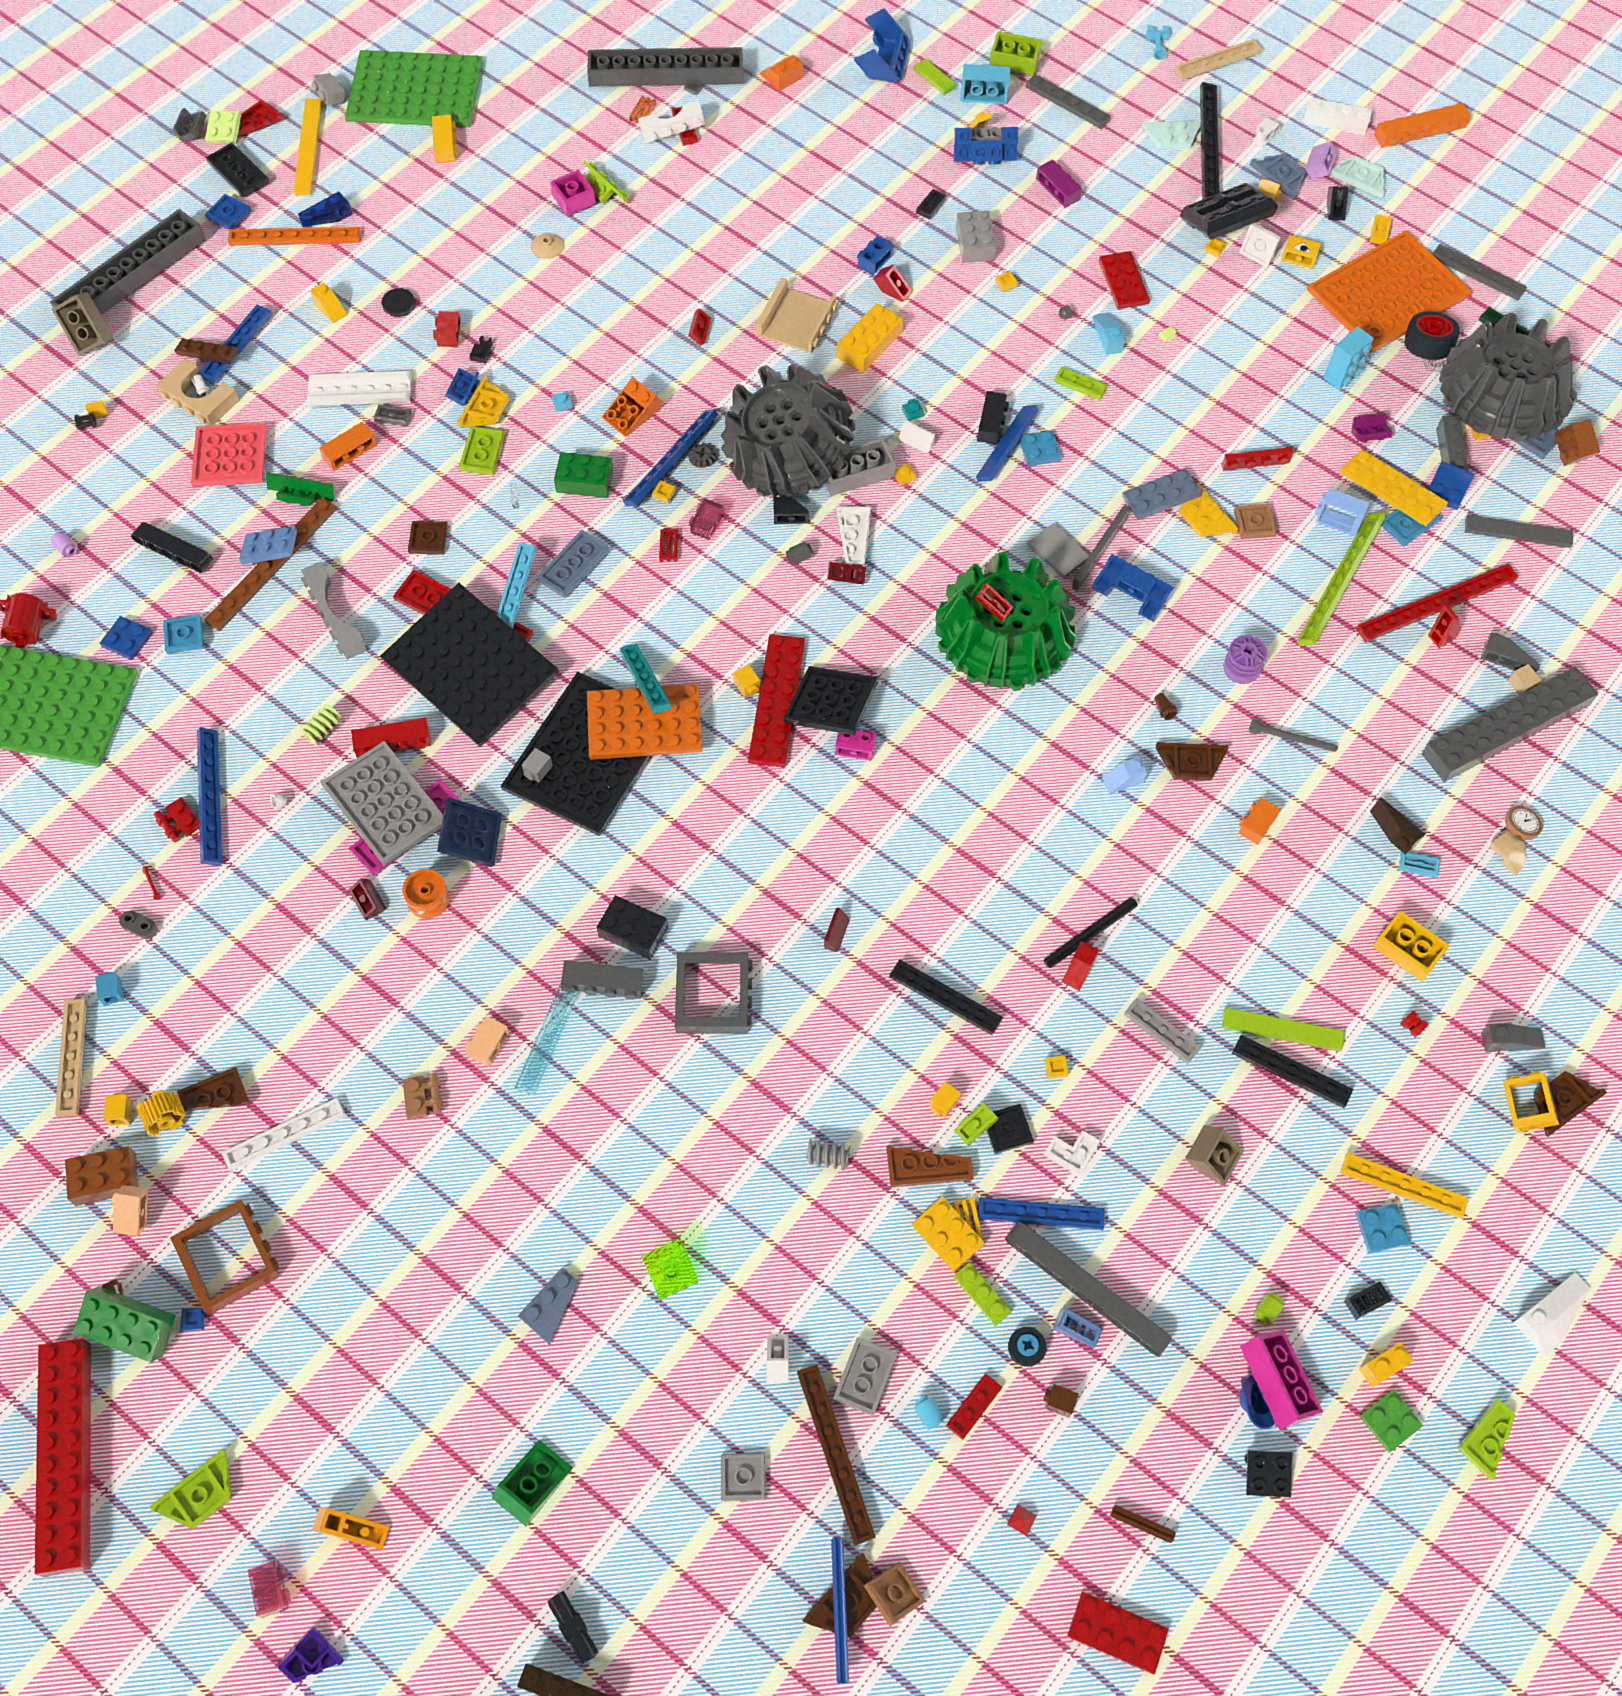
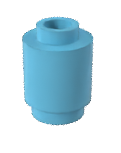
(928, 1412)

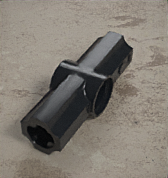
(572, 1627)

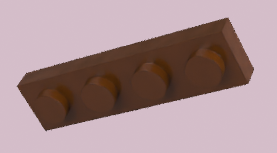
(206, 351)

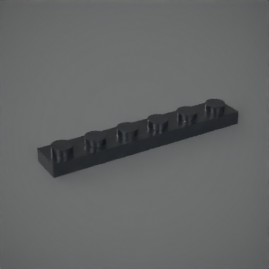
(946, 997)
(1292, 1071)

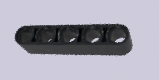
(172, 547)

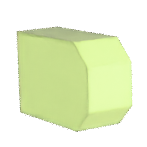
(1167, 334)

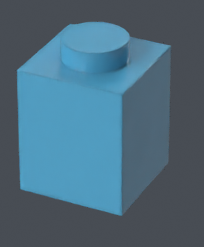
(109, 988)

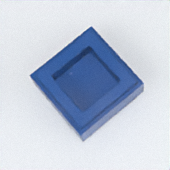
(192, 1319)

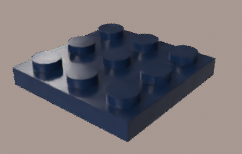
(469, 832)

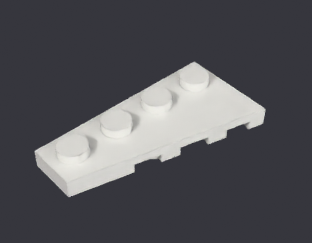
(854, 533)

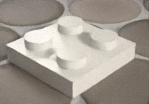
(1260, 244)

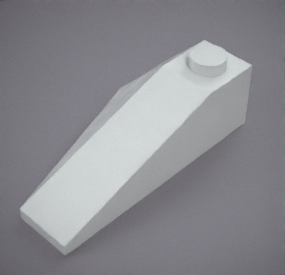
(1552, 1316)

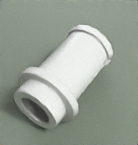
(202, 389)

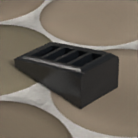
(1354, 1307)

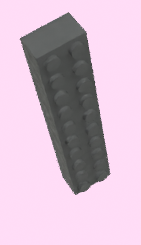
(665, 66)
(137, 262)
(1509, 724)

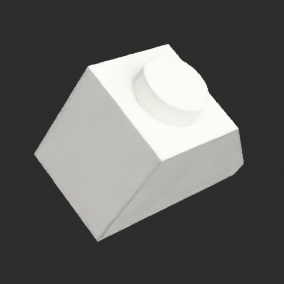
(777, 1359)

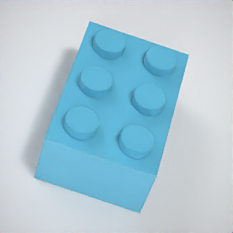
(985, 84)
(1348, 358)

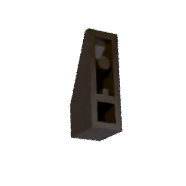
(1396, 827)

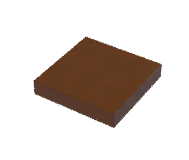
(427, 537)

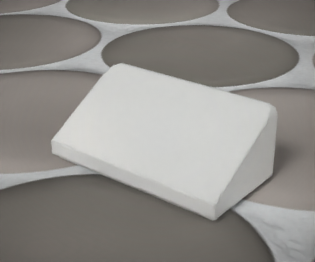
(917, 437)

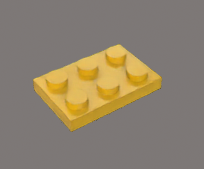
(948, 1234)

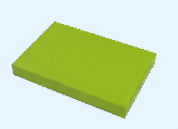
(482, 450)

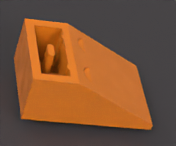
(632, 407)

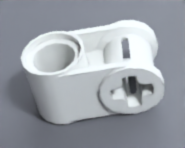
(1266, 131)

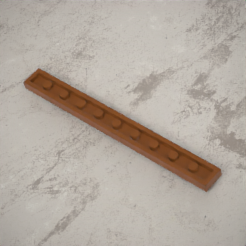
(266, 570)

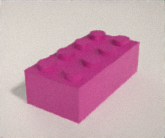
(1281, 1379)

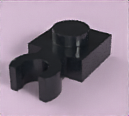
(481, 351)

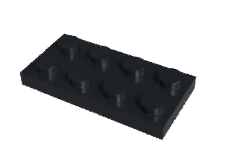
(237, 169)

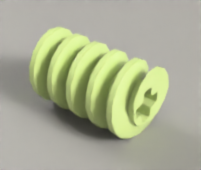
(319, 723)

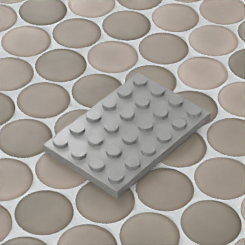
(383, 803)

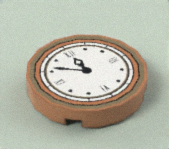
(1523, 822)

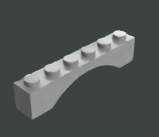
(347, 636)

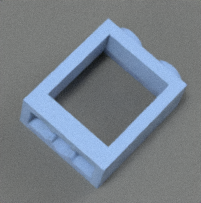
(1337, 520)

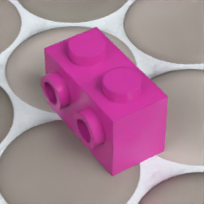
(856, 746)

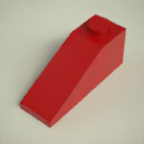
(1445, 627)

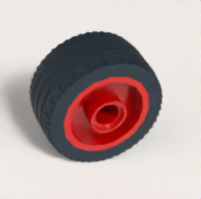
(1431, 335)

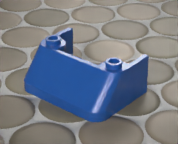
(893, 49)

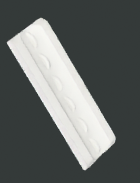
(359, 388)

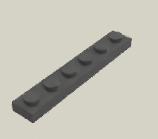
(1068, 101)

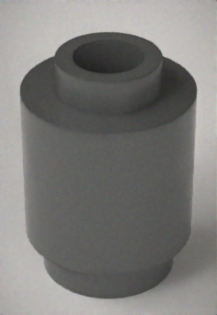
(799, 553)

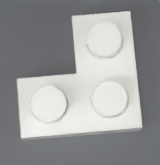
(1074, 1157)

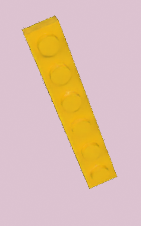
(1404, 1185)

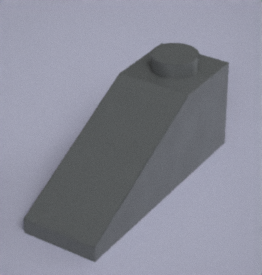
(1506, 653)
(1511, 1037)

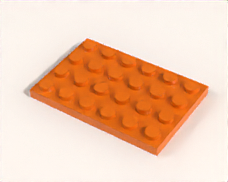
(626, 727)

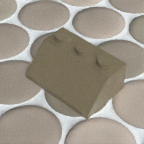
(82, 323)

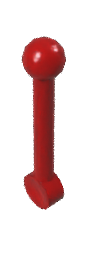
(156, 896)

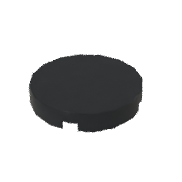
(398, 302)

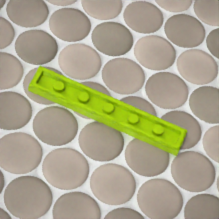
(1282, 1029)

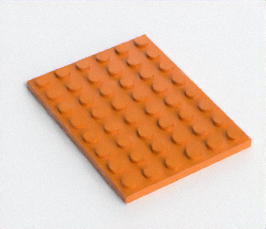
(1388, 288)

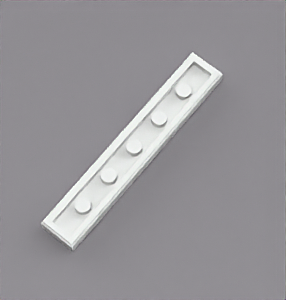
(283, 1134)

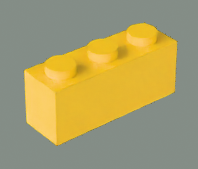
(444, 138)

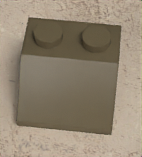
(1214, 1154)

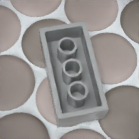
(862, 466)

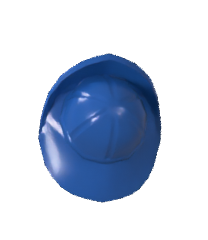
(1253, 1403)

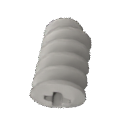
(827, 1154)

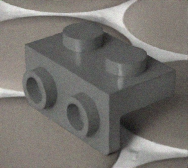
(188, 125)

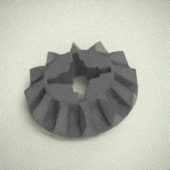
(707, 459)

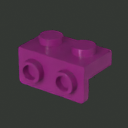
(1371, 427)

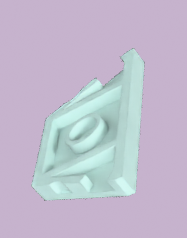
(1172, 133)
(1361, 175)

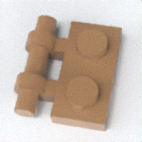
(415, 1096)

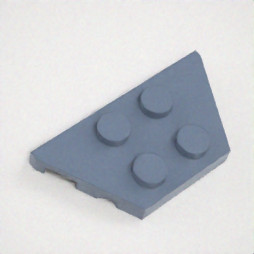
(1282, 171)

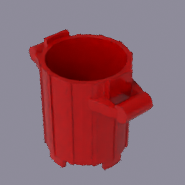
(24, 618)

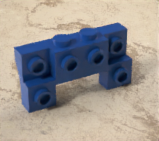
(979, 151)
(1136, 583)

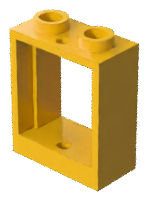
(1536, 1121)

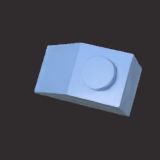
(1125, 775)

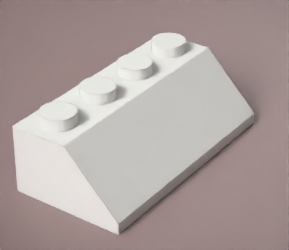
(1337, 116)

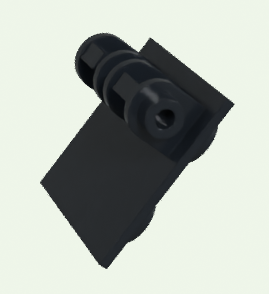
(1268, 1473)

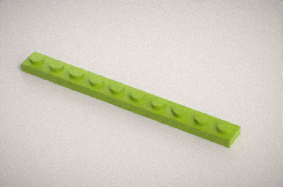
(1340, 579)

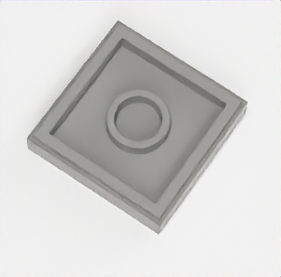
(743, 1477)

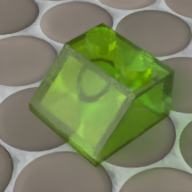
(669, 1269)

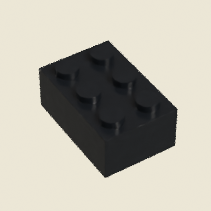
(632, 927)

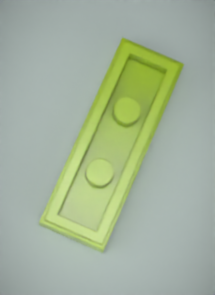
(934, 76)
(1080, 383)

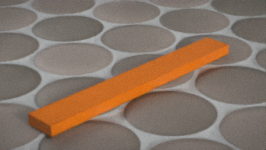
(290, 236)

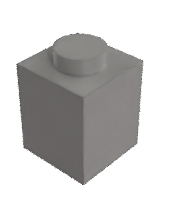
(537, 765)

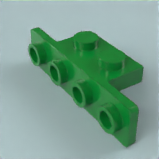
(299, 490)

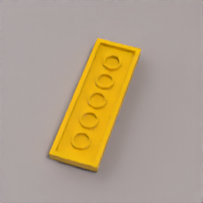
(1394, 487)

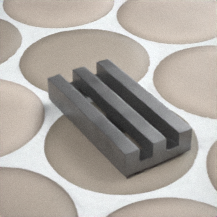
(391, 417)

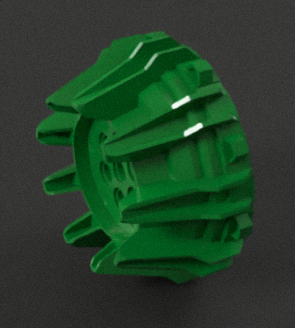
(1006, 654)

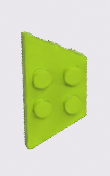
(198, 1494)

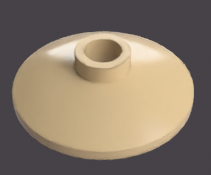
(547, 245)

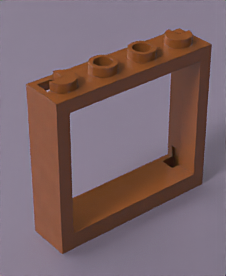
(213, 1305)

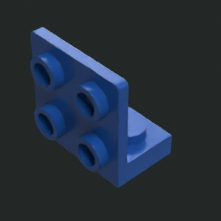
(1451, 484)

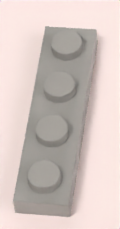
(1162, 1031)

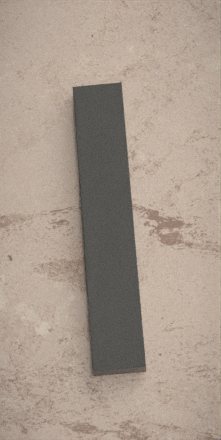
(1479, 272)
(1519, 531)
(1100, 548)

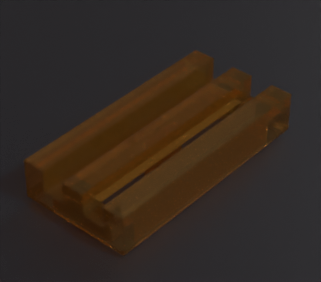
(639, 110)

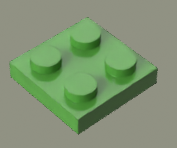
(1391, 1421)

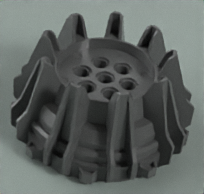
(1509, 380)
(809, 413)

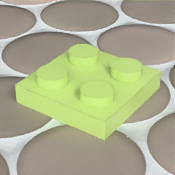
(223, 127)

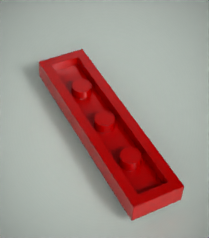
(1257, 458)

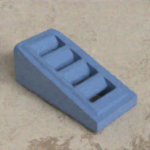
(1074, 1334)

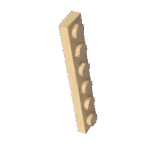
(1217, 59)
(71, 1058)

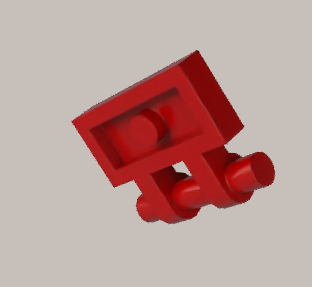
(182, 815)

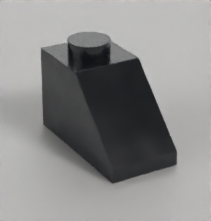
(1337, 202)
(789, 511)

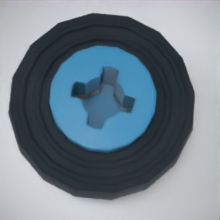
(1022, 1353)

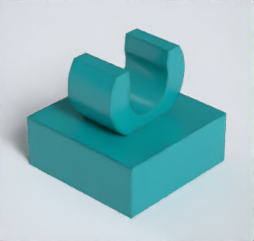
(912, 410)

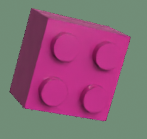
(572, 192)

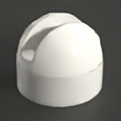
(278, 801)

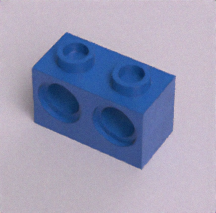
(875, 255)

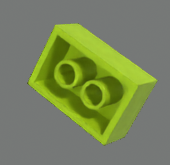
(1016, 52)

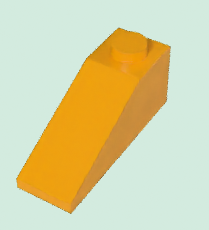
(350, 1528)

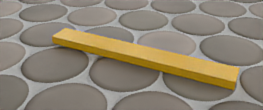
(307, 146)

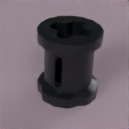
(79, 421)

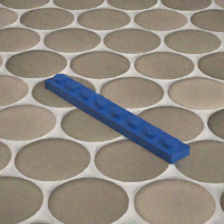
(667, 462)
(209, 797)

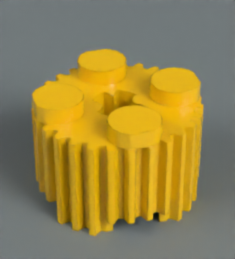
(161, 1112)

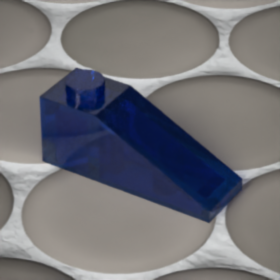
(327, 211)

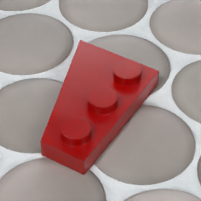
(257, 117)

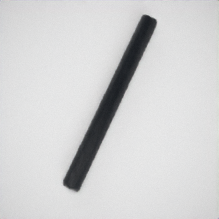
(1091, 932)

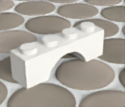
(656, 128)

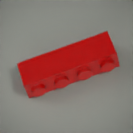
(398, 736)

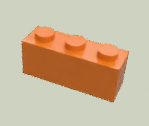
(348, 446)

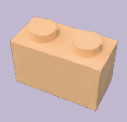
(487, 1041)
(129, 1210)

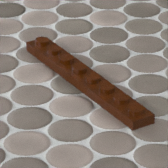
(836, 1455)

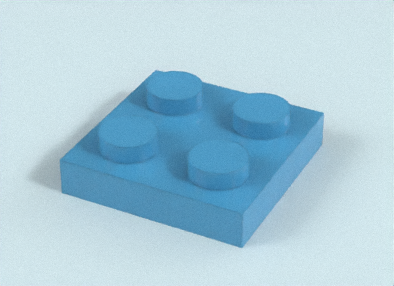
(1040, 448)
(183, 634)
(1382, 1228)

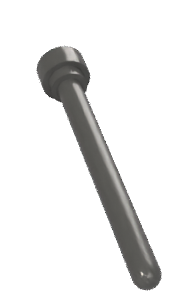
(1258, 727)

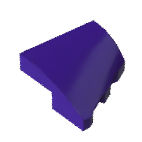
(309, 1656)

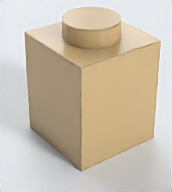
(1524, 679)

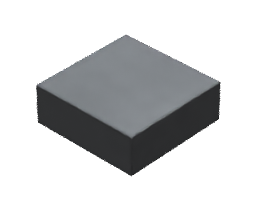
(693, 88)

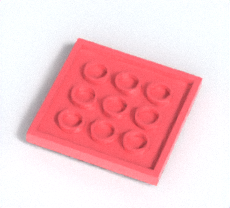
(229, 455)

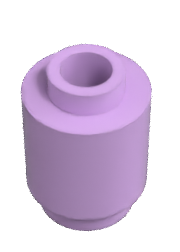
(64, 544)

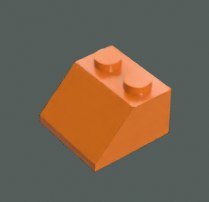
(784, 72)

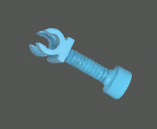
(1157, 35)

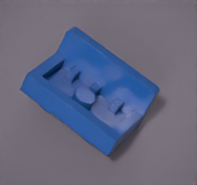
(461, 386)

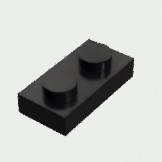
(931, 204)

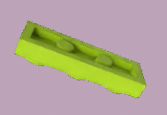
(982, 1294)

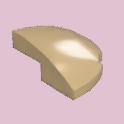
(1511, 850)

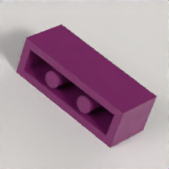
(1058, 183)

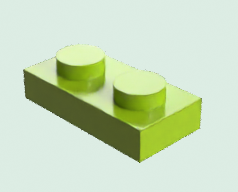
(976, 1124)

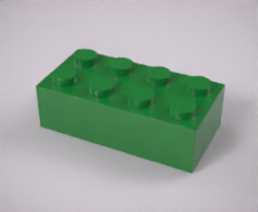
(124, 1324)

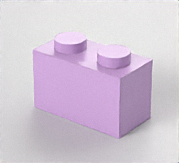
(1320, 160)

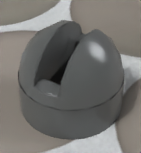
(1065, 312)

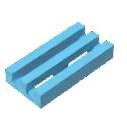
(1419, 867)

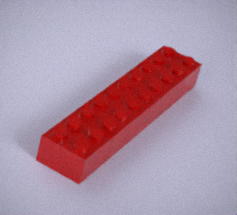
(63, 1458)

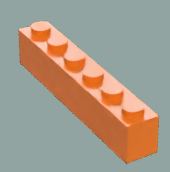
(1422, 125)

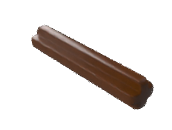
(1143, 1523)

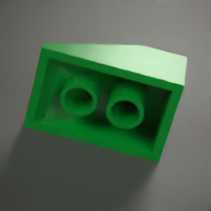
(531, 1483)

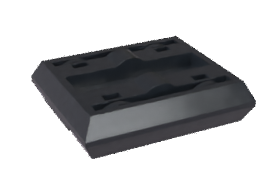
(1229, 211)

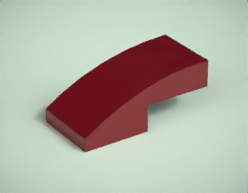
(846, 573)

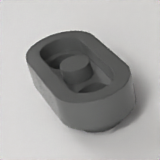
(136, 925)

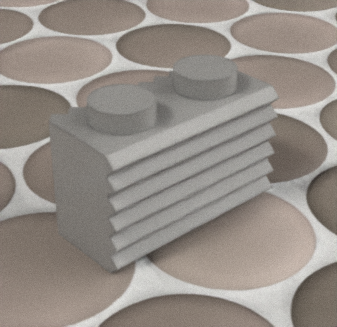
(328, 89)

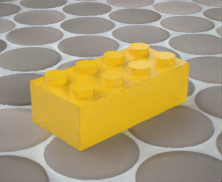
(869, 337)

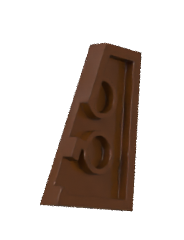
(215, 1092)

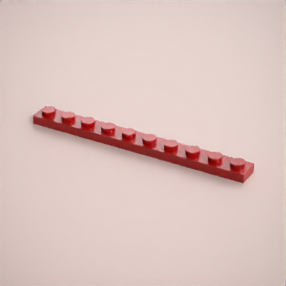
(1434, 603)

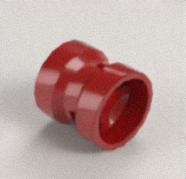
(1414, 1024)

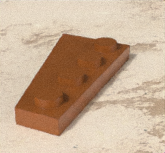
(925, 1168)

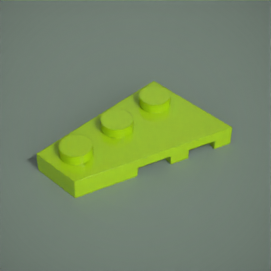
(1487, 1438)

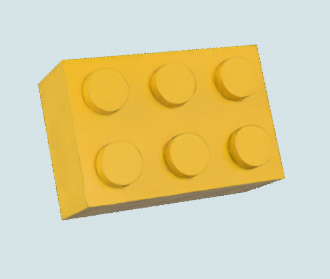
(1411, 946)

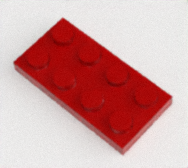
(1124, 280)
(1117, 1633)

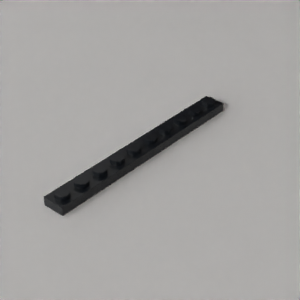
(1209, 140)

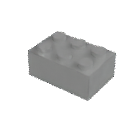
(975, 236)

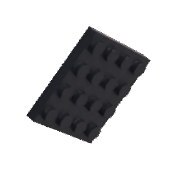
(831, 700)

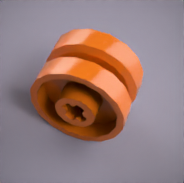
(426, 893)

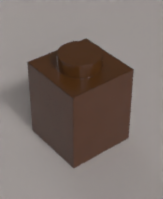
(1060, 1400)

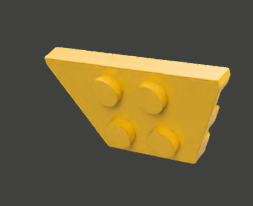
(484, 406)
(1206, 516)

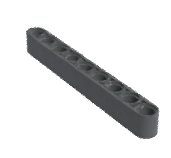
(1088, 1289)

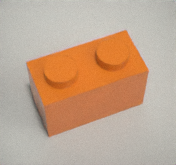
(1259, 820)

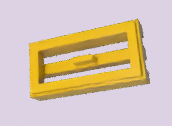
(964, 1203)

